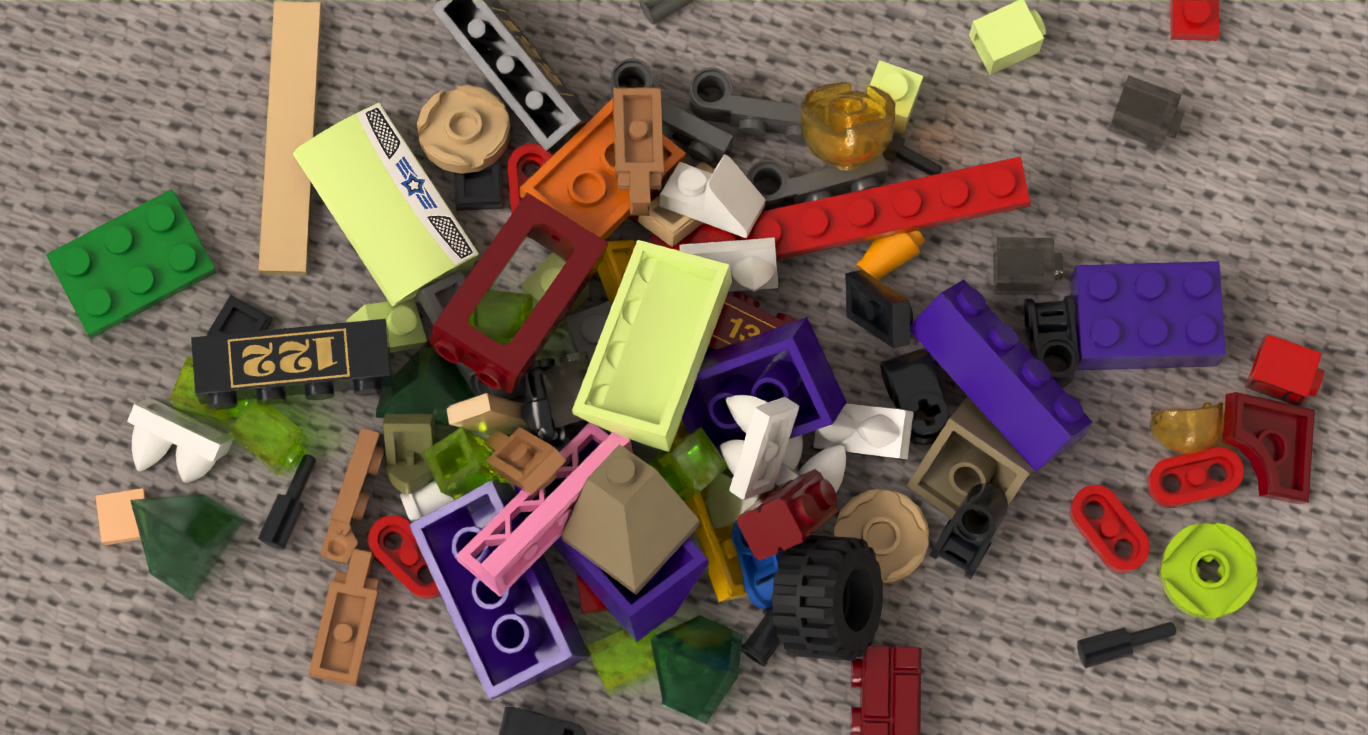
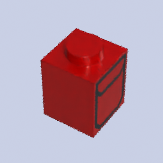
(1285, 371)

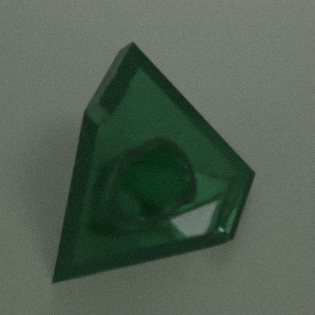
(424, 387)
(184, 538)
(696, 666)

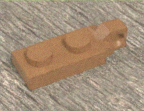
(638, 144)
(524, 459)
(352, 499)
(346, 622)

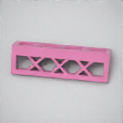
(545, 524)

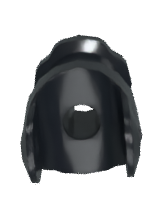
(537, 408)

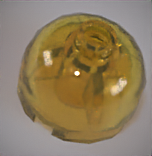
(847, 125)

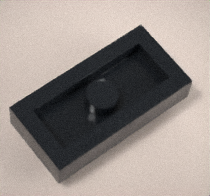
(878, 308)

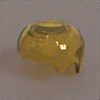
(1188, 429)

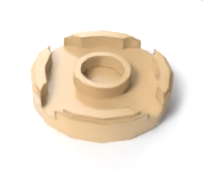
(464, 129)
(898, 555)

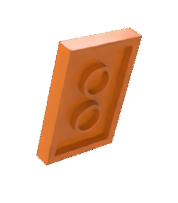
(582, 177)

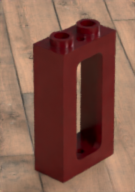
(506, 364)

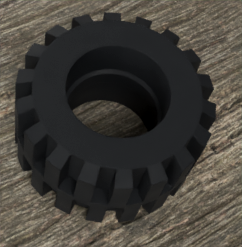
(828, 598)

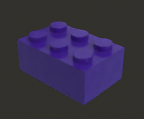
(1148, 315)
(768, 367)

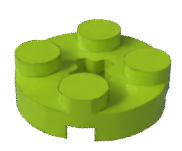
(1209, 598)

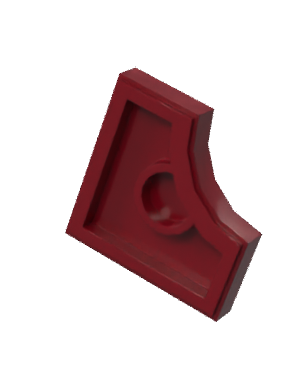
(1275, 441)

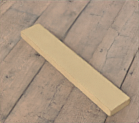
(289, 125)

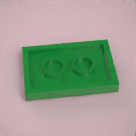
(131, 263)

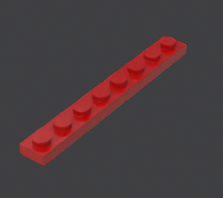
(882, 210)

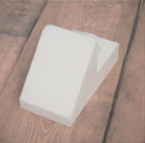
(717, 199)

